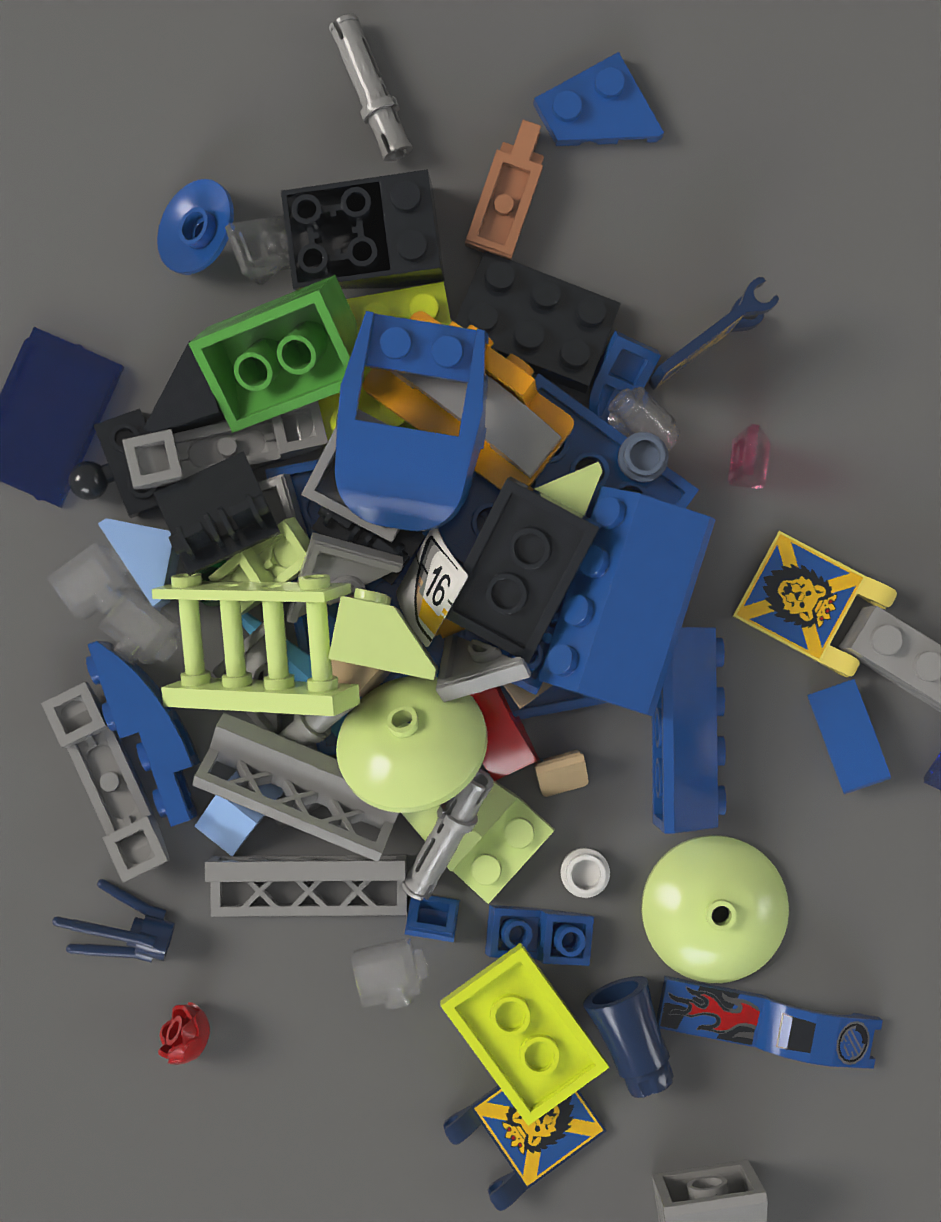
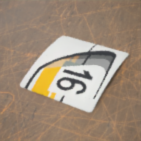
(430, 587)

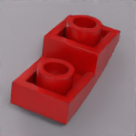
(508, 741)

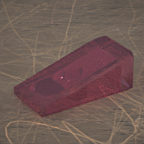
(749, 458)

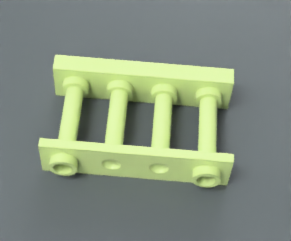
(236, 688)

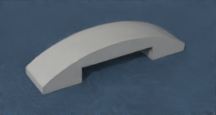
(511, 426)
(169, 457)
(109, 780)

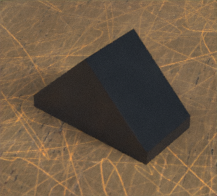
(185, 399)

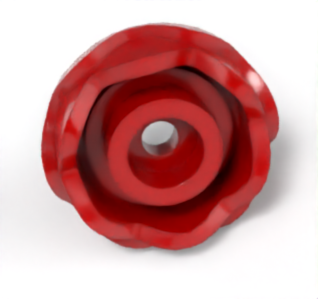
(185, 1034)

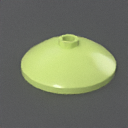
(413, 764)
(688, 888)

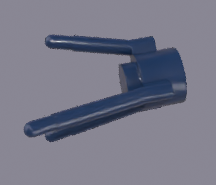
(146, 939)

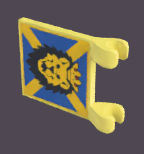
(804, 598)

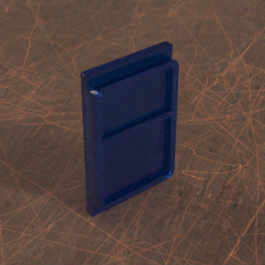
(50, 413)

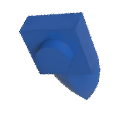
(622, 366)

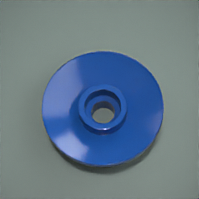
(194, 226)

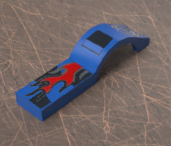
(767, 1024)

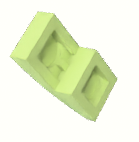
(270, 561)

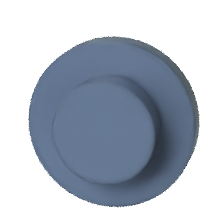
(643, 457)

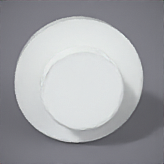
(585, 872)

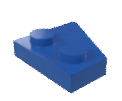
(598, 107)

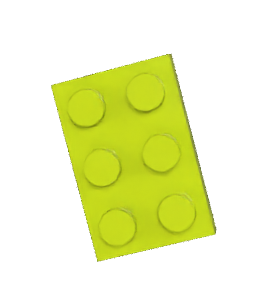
(524, 1034)

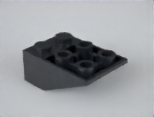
(364, 232)

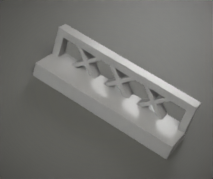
(304, 778)
(302, 869)

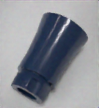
(632, 1034)

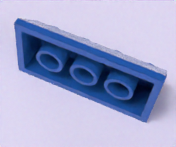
(628, 600)
(686, 737)

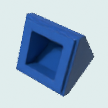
(433, 918)

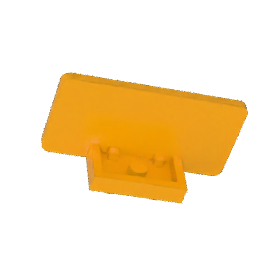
(426, 415)

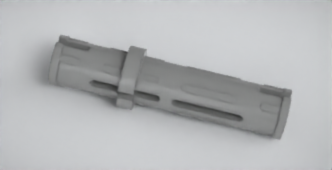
(378, 106)
(454, 820)

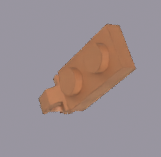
(507, 194)

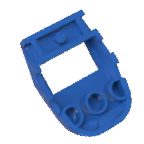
(403, 473)

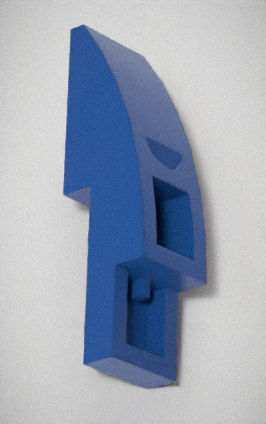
(137, 707)

